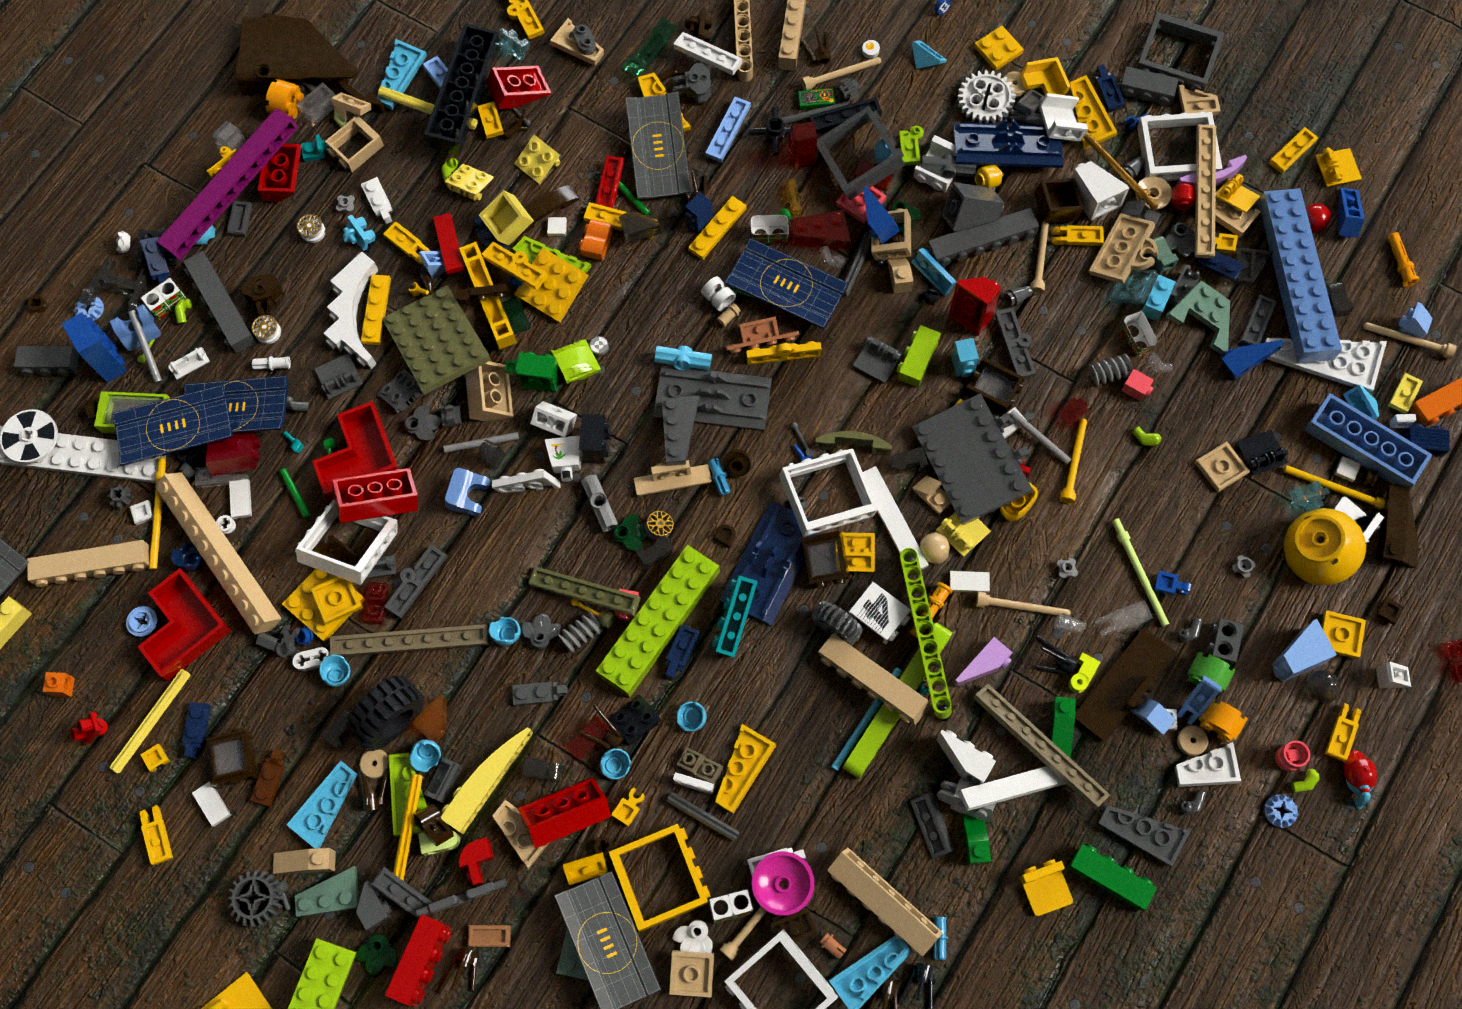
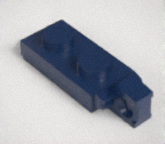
(1109, 89)
(485, 235)
(155, 259)
(1221, 265)
(681, 650)
(195, 728)

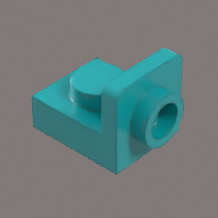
(314, 150)

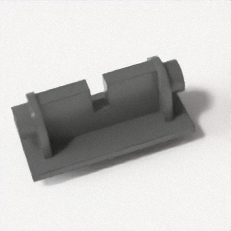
(384, 566)

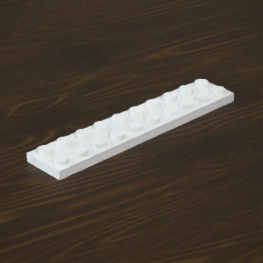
(89, 457)

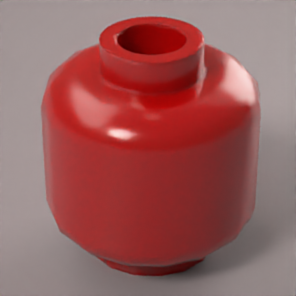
(1183, 196)

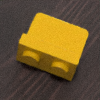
(1046, 887)

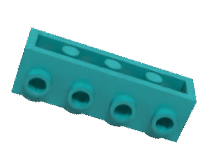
(735, 616)

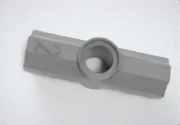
(604, 512)

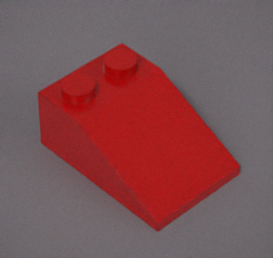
(516, 86)

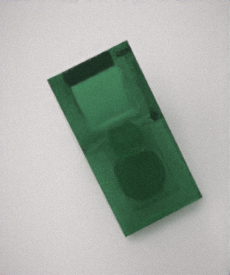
(516, 315)

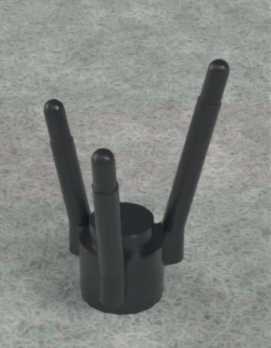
(1065, 662)
(923, 974)

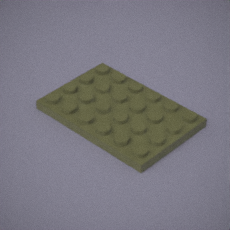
(436, 339)

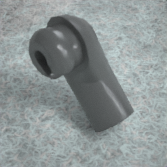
(296, 406)
(1192, 632)
(1194, 805)

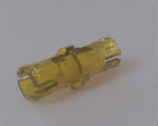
(793, 197)

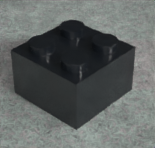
(594, 438)

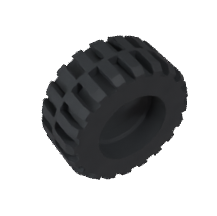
(385, 712)

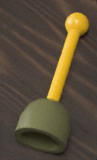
(605, 618)

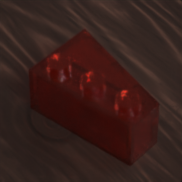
(803, 145)
(821, 230)

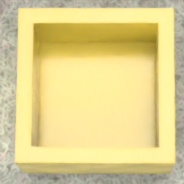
(506, 217)

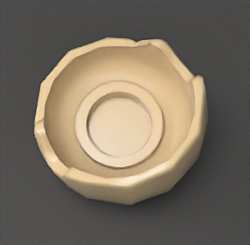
(935, 548)

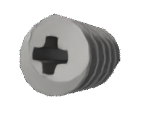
(1110, 368)
(580, 631)

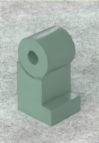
(1165, 259)

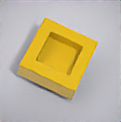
(155, 758)

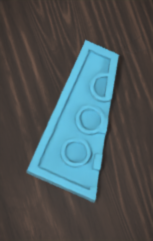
(401, 69)
(322, 807)
(866, 975)

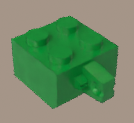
(535, 371)

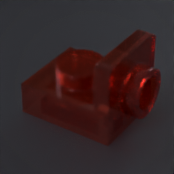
(1074, 410)

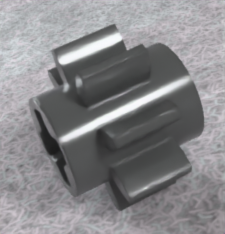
(848, 89)
(124, 500)

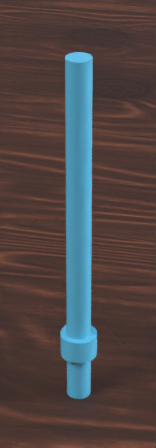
(860, 728)

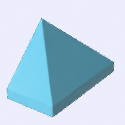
(925, 56)
(1363, 401)

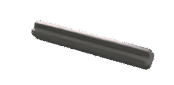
(857, 262)
(703, 816)

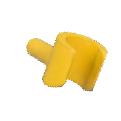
(417, 290)

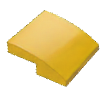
(860, 551)

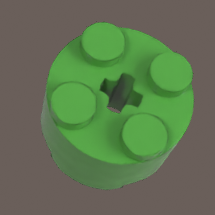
(1211, 667)

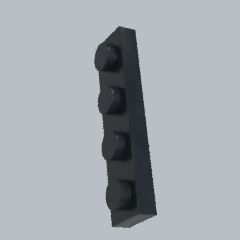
(832, 118)

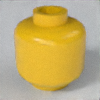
(988, 176)

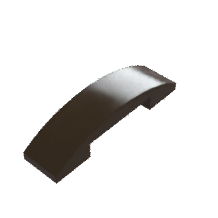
(376, 104)
(550, 202)

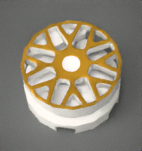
(311, 229)
(267, 329)

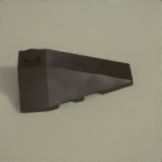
(1398, 532)

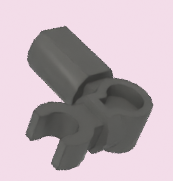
(284, 646)

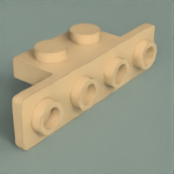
(672, 477)

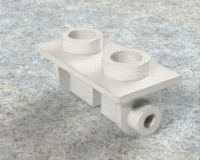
(189, 363)

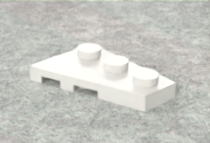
(521, 481)

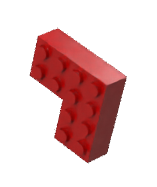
(367, 448)
(191, 629)

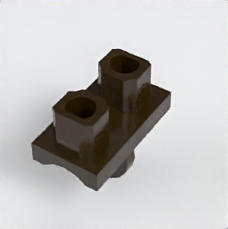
(697, 25)

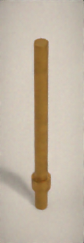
(1143, 194)

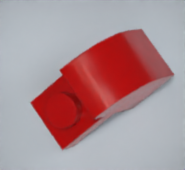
(473, 855)

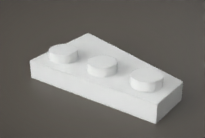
(1213, 768)

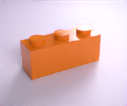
(1438, 404)

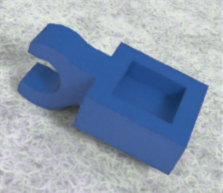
(1169, 583)

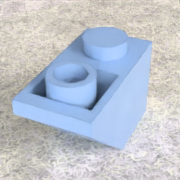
(1416, 321)

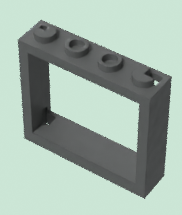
(1188, 31)
(875, 174)

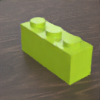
(918, 355)

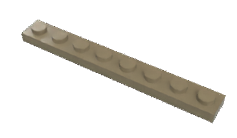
(409, 640)
(1042, 747)

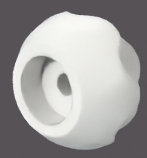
(123, 242)

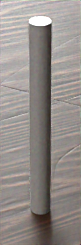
(144, 345)
(1040, 437)
(477, 443)

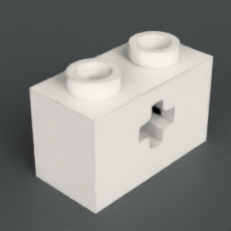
(553, 419)

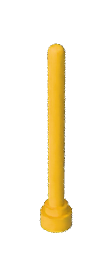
(1068, 494)

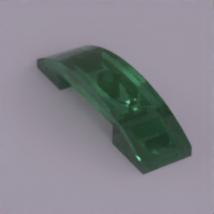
(651, 48)

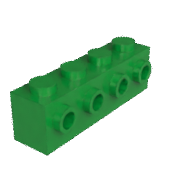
(1112, 878)

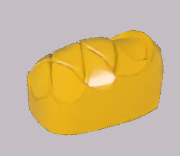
(1019, 507)

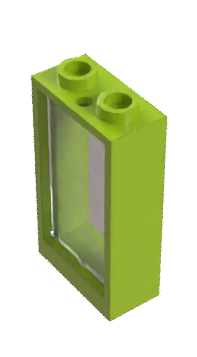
(117, 401)

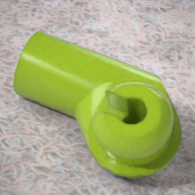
(448, 168)
(180, 310)
(1146, 439)
(1309, 782)

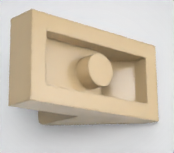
(349, 106)
(932, 494)

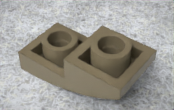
(700, 765)

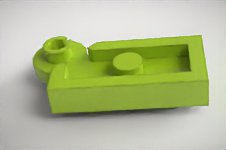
(910, 146)

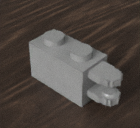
(952, 797)

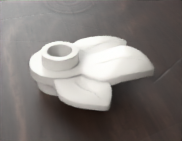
(692, 941)

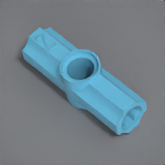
(683, 358)

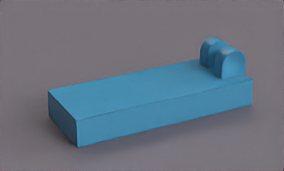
(933, 271)

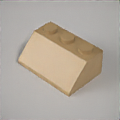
(489, 392)

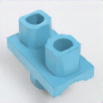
(355, 233)

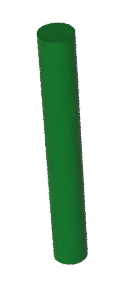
(632, 198)
(295, 494)

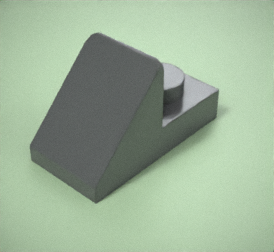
(1137, 209)

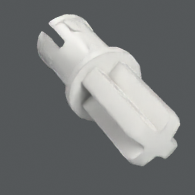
(271, 363)

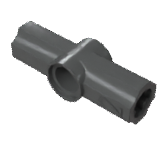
(947, 166)

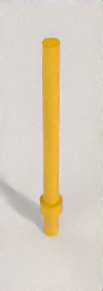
(1377, 502)
(157, 517)

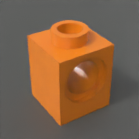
(58, 684)

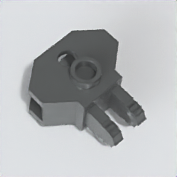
(697, 83)

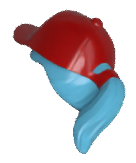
(1360, 777)

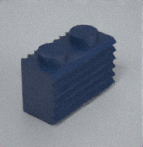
(699, 212)
(1432, 439)

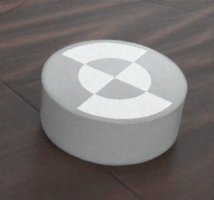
(599, 346)

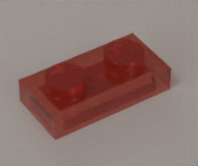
(865, 166)

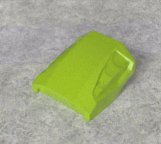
(576, 361)

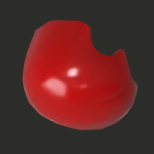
(1318, 216)

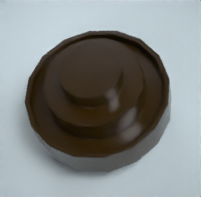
(737, 463)

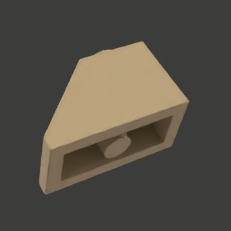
(900, 275)

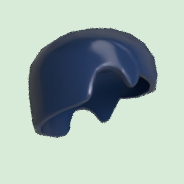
(187, 557)

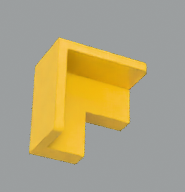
(1047, 75)

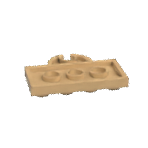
(1125, 249)

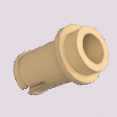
(732, 311)

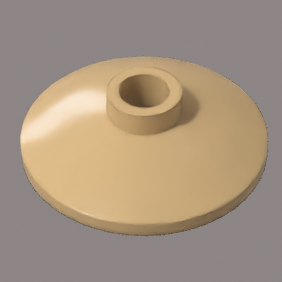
(1158, 188)

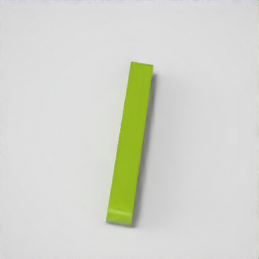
(928, 640)
(885, 719)

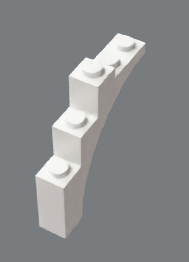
(343, 310)

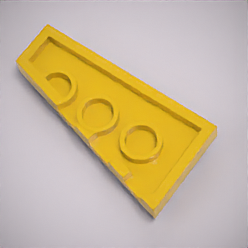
(1091, 111)

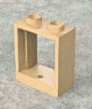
(344, 134)
(898, 249)

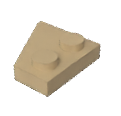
(1198, 101)

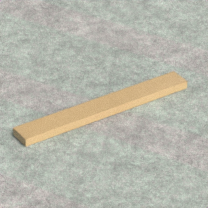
(1205, 191)

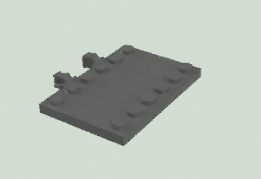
(973, 458)

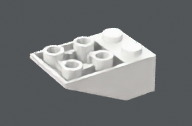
(967, 761)

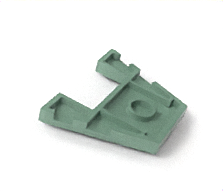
(1209, 308)

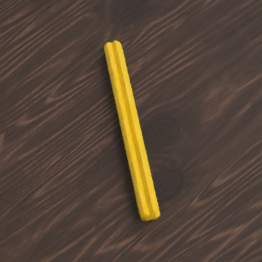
(407, 825)

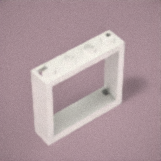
(1174, 172)
(823, 461)
(357, 574)
(801, 959)

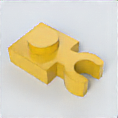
(1226, 243)
(627, 810)

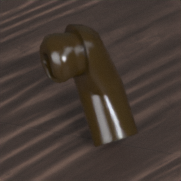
(427, 281)

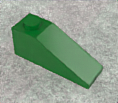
(1063, 723)
(976, 841)

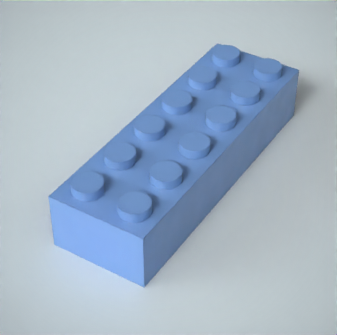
(1368, 442)

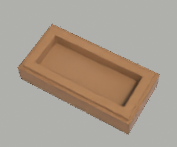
(489, 936)

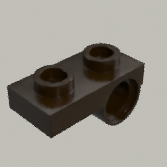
(432, 825)

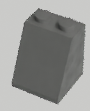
(971, 206)

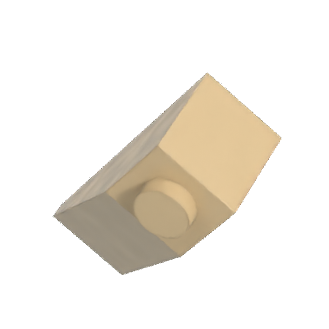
(304, 861)

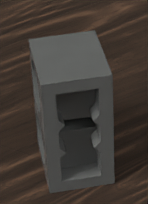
(1229, 644)

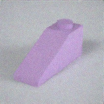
(986, 662)

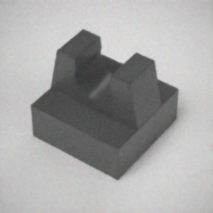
(451, 416)

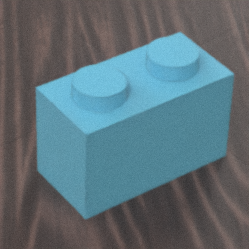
(1158, 297)
(964, 357)

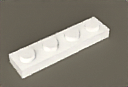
(708, 53)

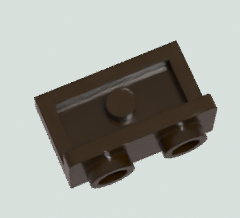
(337, 550)
(797, 926)

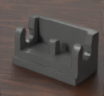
(1183, 285)
(443, 780)

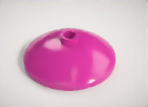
(778, 868)

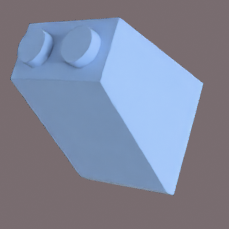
(1304, 653)

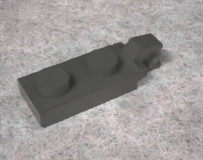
(537, 693)

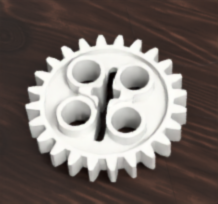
(1002, 101)

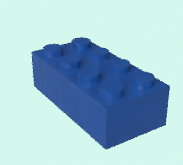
(95, 346)

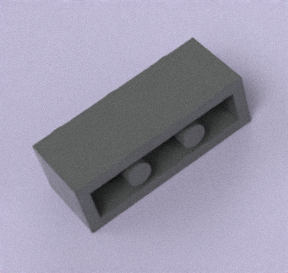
(1148, 86)
(46, 360)

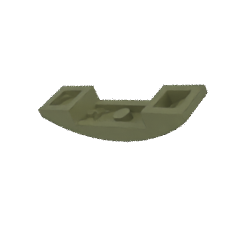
(878, 445)

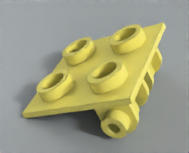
(537, 159)
(468, 181)
(963, 537)

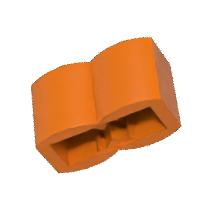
(596, 239)

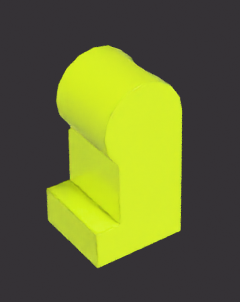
(1081, 680)

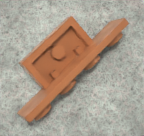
(759, 332)

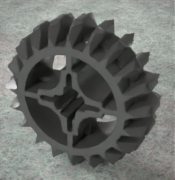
(837, 621)
(254, 906)

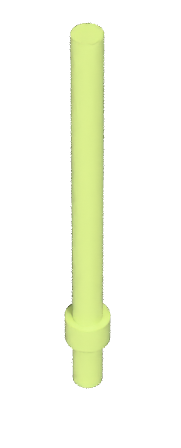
(1124, 538)

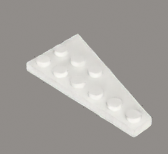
(1354, 365)

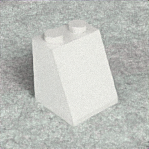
(1098, 189)

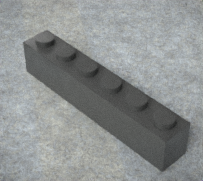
(983, 237)
(220, 303)

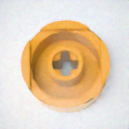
(284, 97)
(1223, 720)

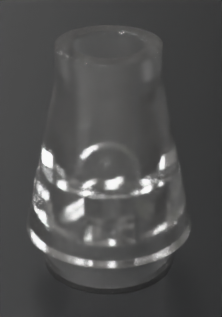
(1066, 623)

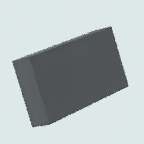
(1029, 102)
(239, 218)

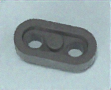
(584, 39)

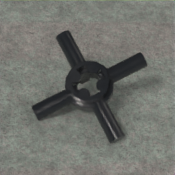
(774, 130)

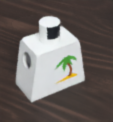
(564, 456)

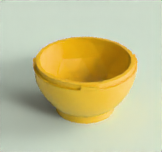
(1312, 559)

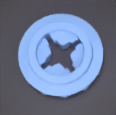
(94, 312)
(140, 613)
(1274, 816)

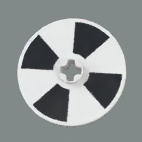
(15, 431)

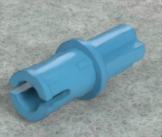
(719, 477)
(940, 944)

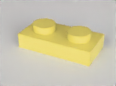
(1405, 393)

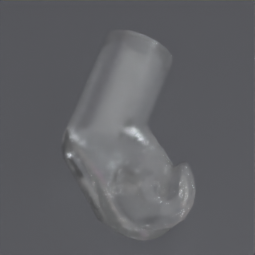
(835, 261)
(1157, 365)

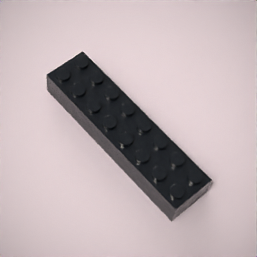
(461, 89)

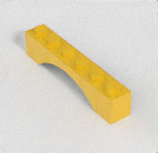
(492, 306)

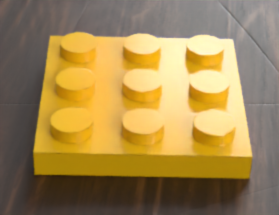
(558, 290)
(304, 607)

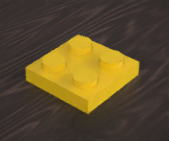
(998, 48)
(336, 599)
(1344, 633)

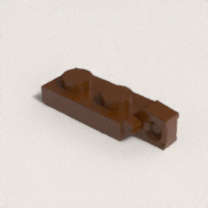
(269, 779)

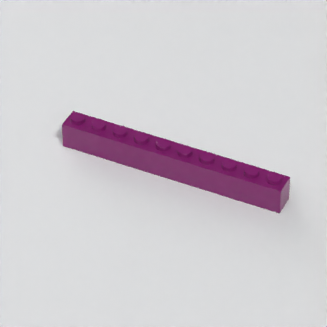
(227, 184)

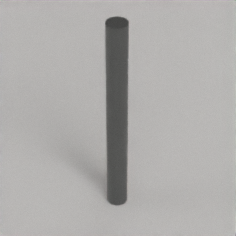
(805, 115)

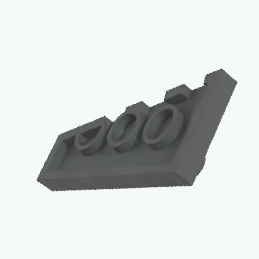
(678, 423)
(1152, 837)

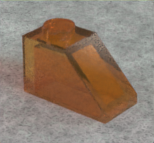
(433, 719)

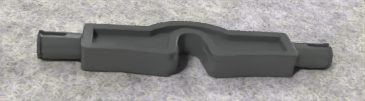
(454, 900)

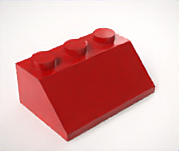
(280, 174)

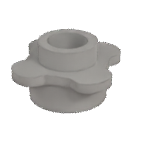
(346, 208)
(1249, 565)
(1063, 572)

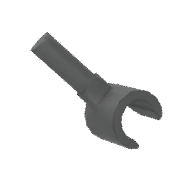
(285, 887)

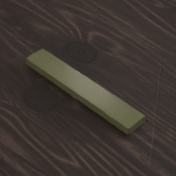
(584, 591)

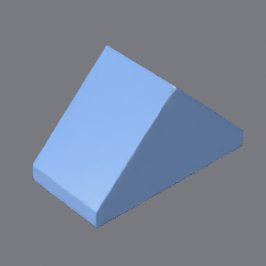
(432, 262)
(1154, 715)

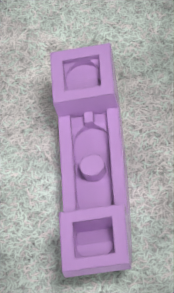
(1222, 176)

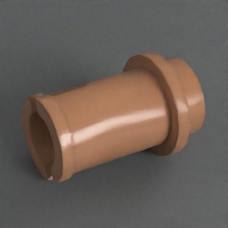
(832, 946)

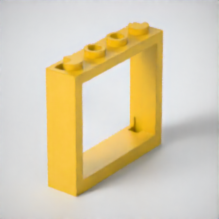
(627, 888)

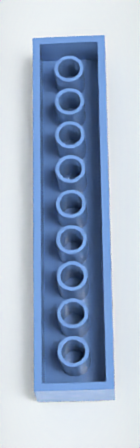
(1299, 276)

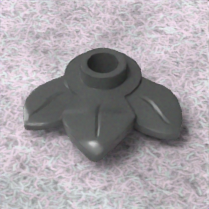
(1181, 242)
(425, 423)
(541, 628)

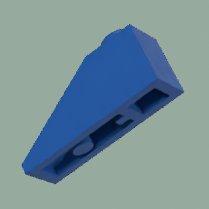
(1349, 213)
(879, 220)
(1247, 357)

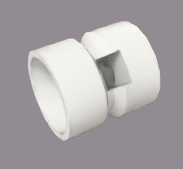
(716, 292)

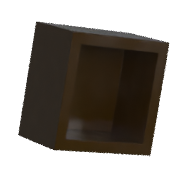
(1058, 200)

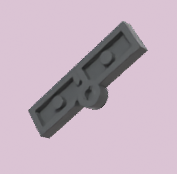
(1015, 342)
(415, 581)

